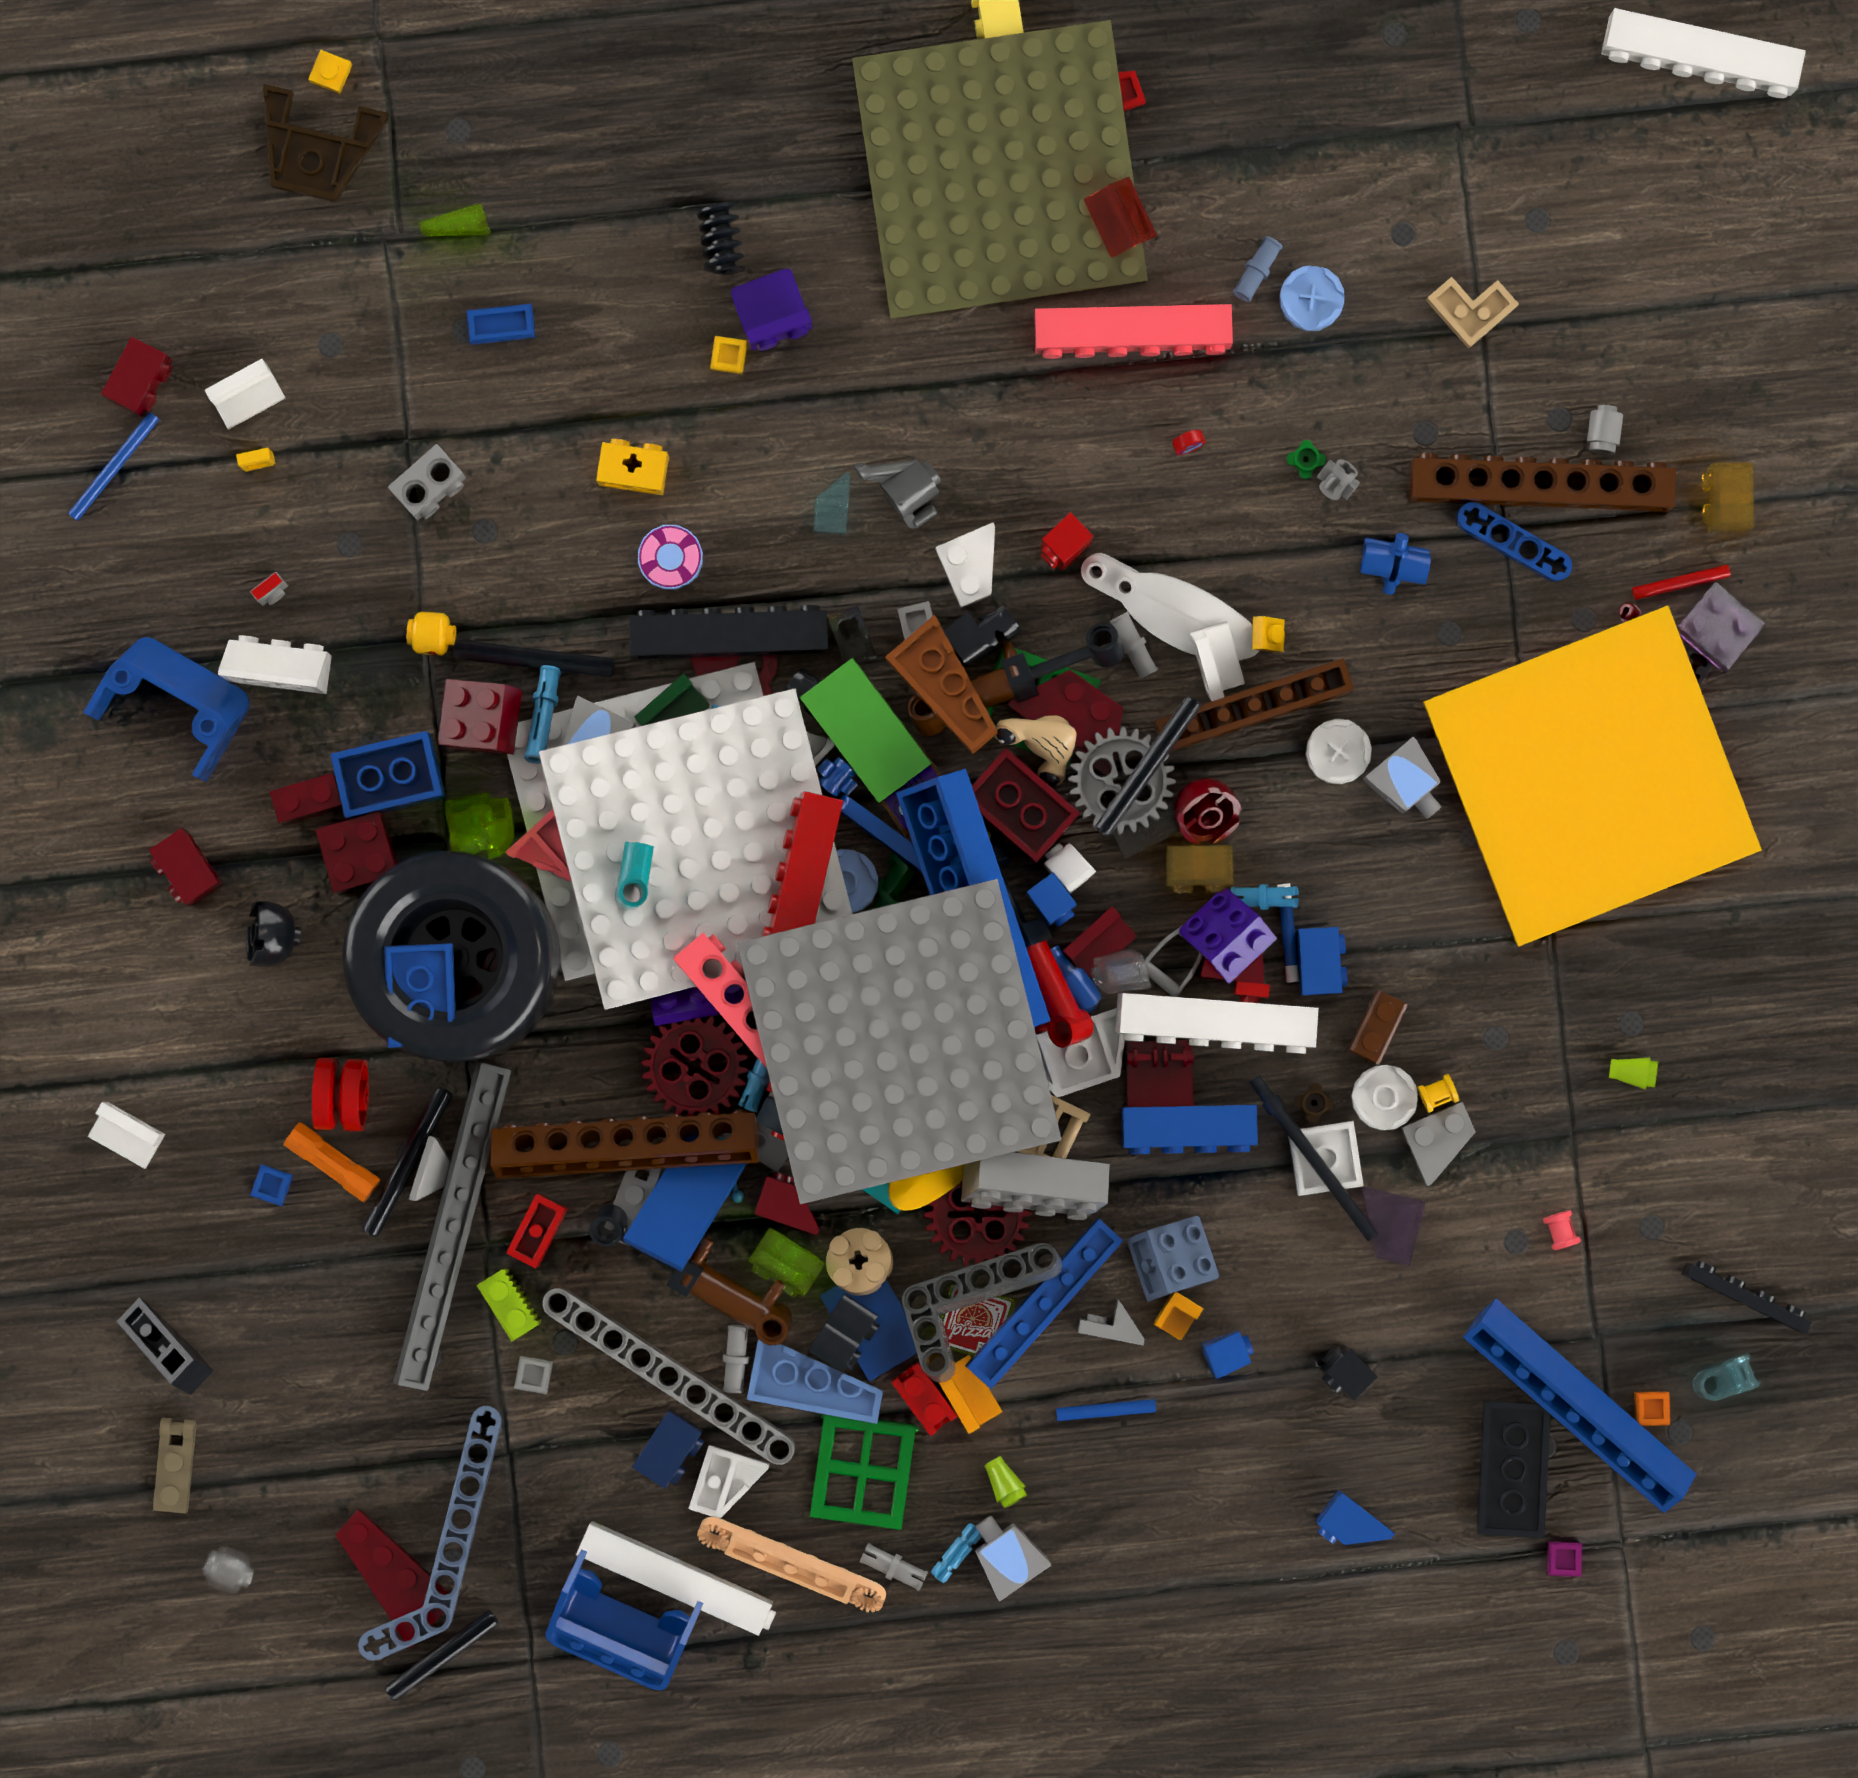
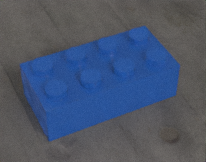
(1189, 1126)

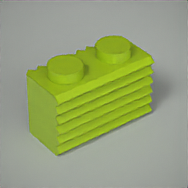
(509, 1304)

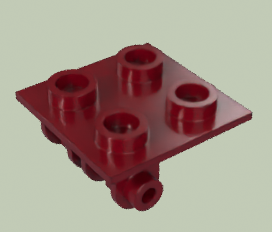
(1159, 1074)

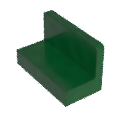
(675, 701)

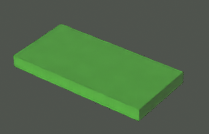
(865, 730)

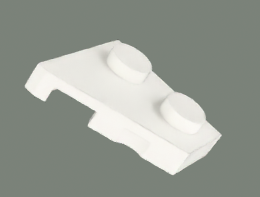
(724, 1480)

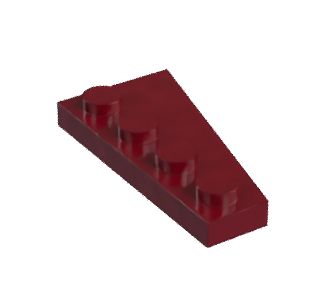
(388, 1570)

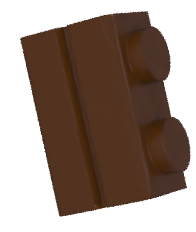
(1377, 1027)

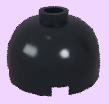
(271, 934)

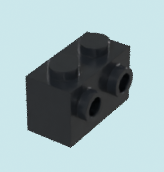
(1346, 1372)

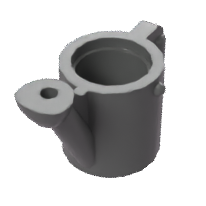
(906, 487)

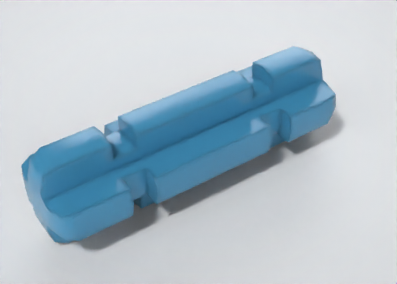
(956, 1553)

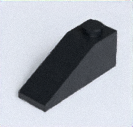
(164, 1347)

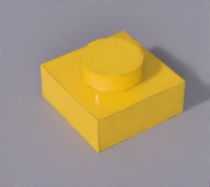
(330, 71)
(1268, 634)

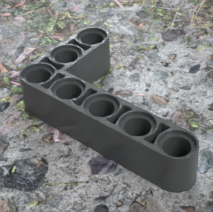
(968, 1295)

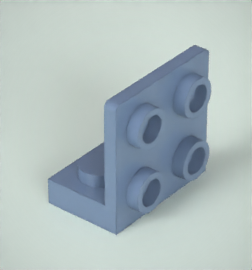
(1172, 1258)

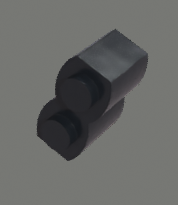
(844, 1332)

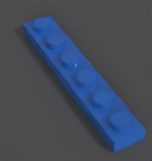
(1043, 1304)

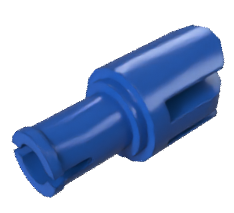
(1080, 984)

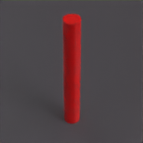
(1681, 582)

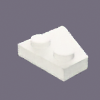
(969, 564)

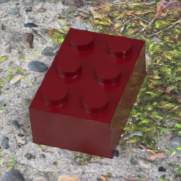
(1022, 806)

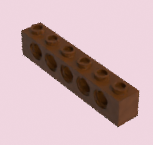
(1264, 703)

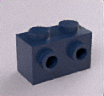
(668, 1449)

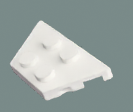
(1084, 1062)

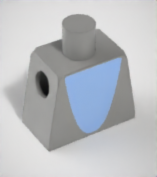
(593, 721)
(1406, 780)
(1008, 1557)

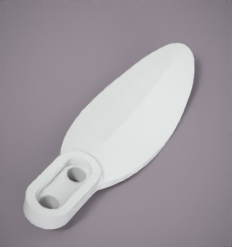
(1168, 605)

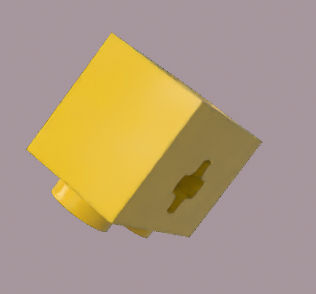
(615, 474)

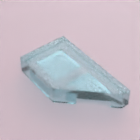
(832, 507)

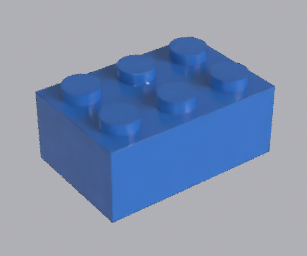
(388, 775)

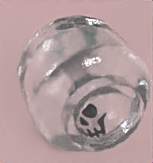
(228, 1570)

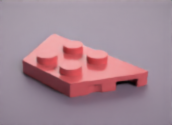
(542, 847)

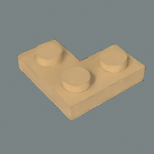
(1471, 318)

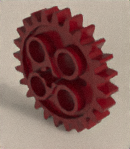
(677, 1090)
(977, 1244)

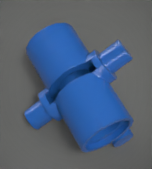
(1395, 562)

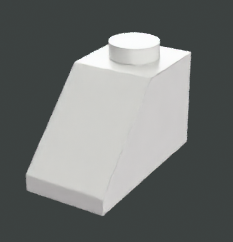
(1068, 866)

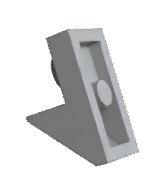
(1121, 1329)

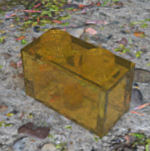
(1729, 497)
(1199, 867)

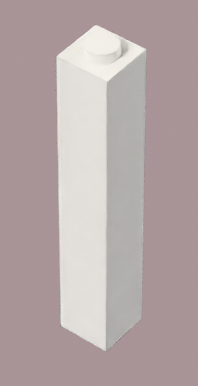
(677, 1578)

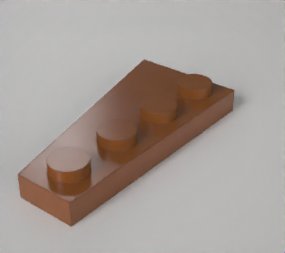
(937, 677)

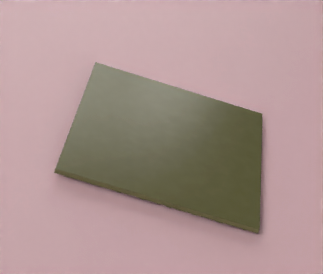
(988, 166)

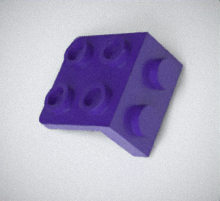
(771, 310)
(1227, 934)

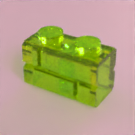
(786, 1261)

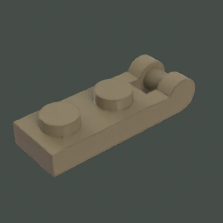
(174, 1466)

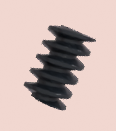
(719, 239)

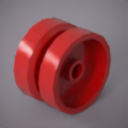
(340, 1094)

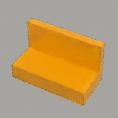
(970, 1397)

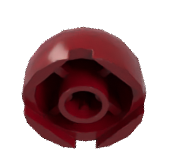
(1206, 811)

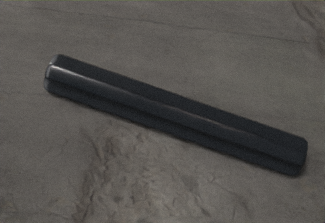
(441, 1655)

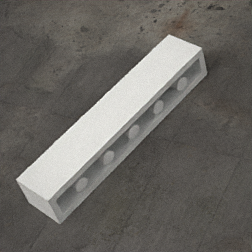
(1703, 53)
(1216, 1021)

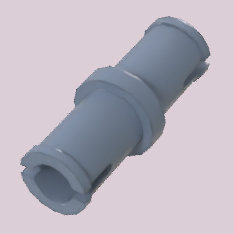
(1257, 269)

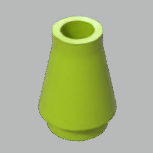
(1635, 1071)
(1005, 1484)

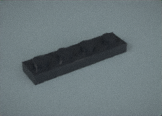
(1760, 1302)

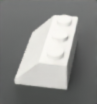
(276, 665)

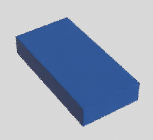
(500, 324)

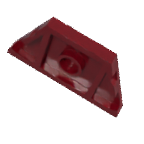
(1080, 705)

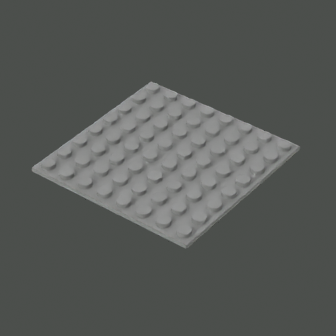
(899, 1041)

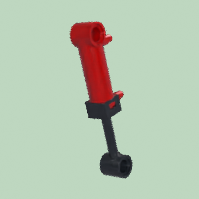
(1068, 1022)

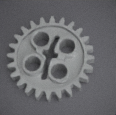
(1091, 786)

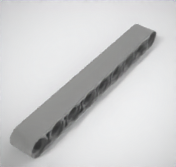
(652, 1371)

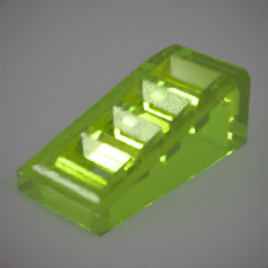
(465, 221)

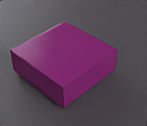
(1564, 1558)

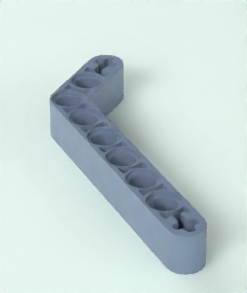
(450, 1533)

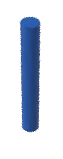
(1106, 1410)

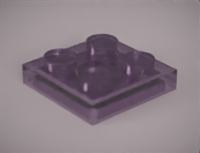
(1720, 627)

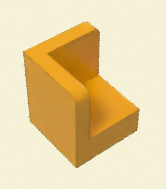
(1177, 1315)

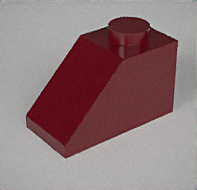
(781, 1204)

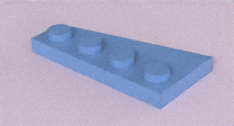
(799, 1382)

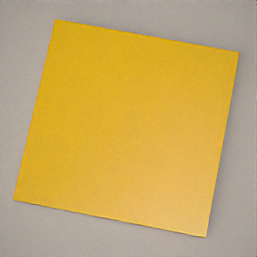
(1592, 775)

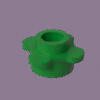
(1306, 450)

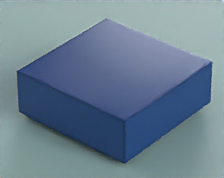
(271, 1185)

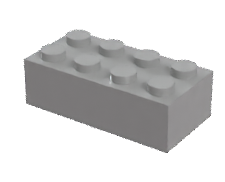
(1037, 1184)

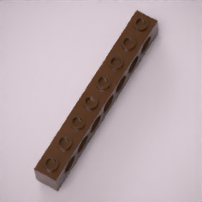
(1658, 498)
(638, 1155)

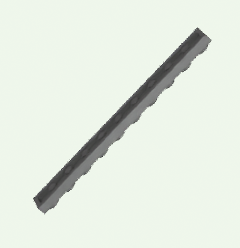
(452, 1227)

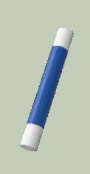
(1289, 941)

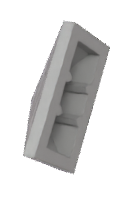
(431, 1171)

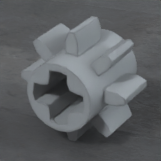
(1338, 479)

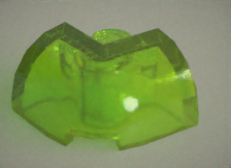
(480, 824)

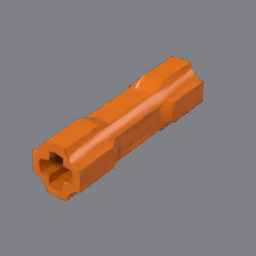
(328, 1159)

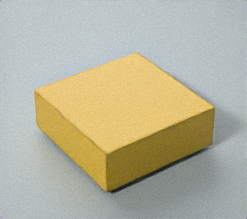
(728, 355)
(255, 459)

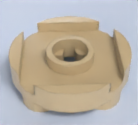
(844, 1250)

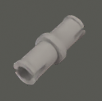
(1134, 645)
(735, 1358)
(893, 1567)

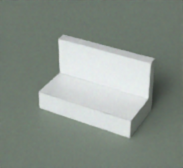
(245, 393)
(1217, 659)
(125, 1134)

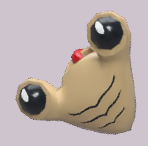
(1046, 737)

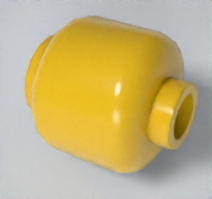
(430, 633)

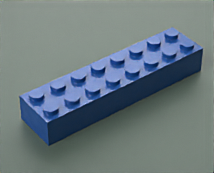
(958, 853)

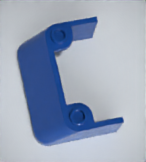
(218, 701)
(616, 1633)

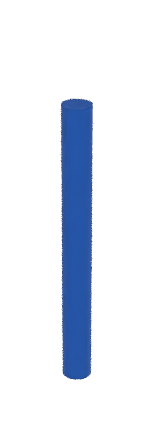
(113, 466)

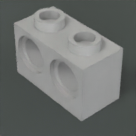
(421, 476)

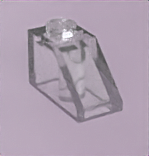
(1120, 972)

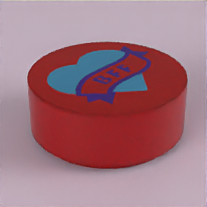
(1188, 442)

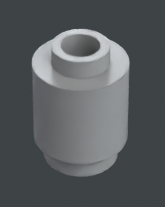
(1604, 430)

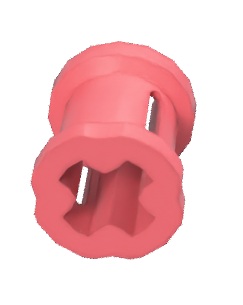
(1561, 1230)

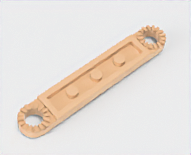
(791, 1564)

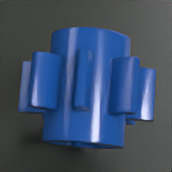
(837, 776)

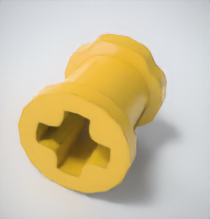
(1438, 1093)

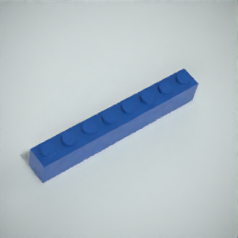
(1580, 1406)

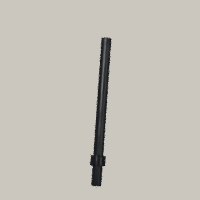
(1274, 1105)

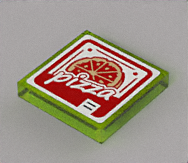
(975, 1324)

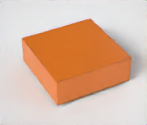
(1652, 1408)

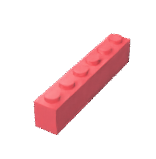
(1133, 329)

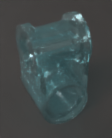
(1732, 1378)

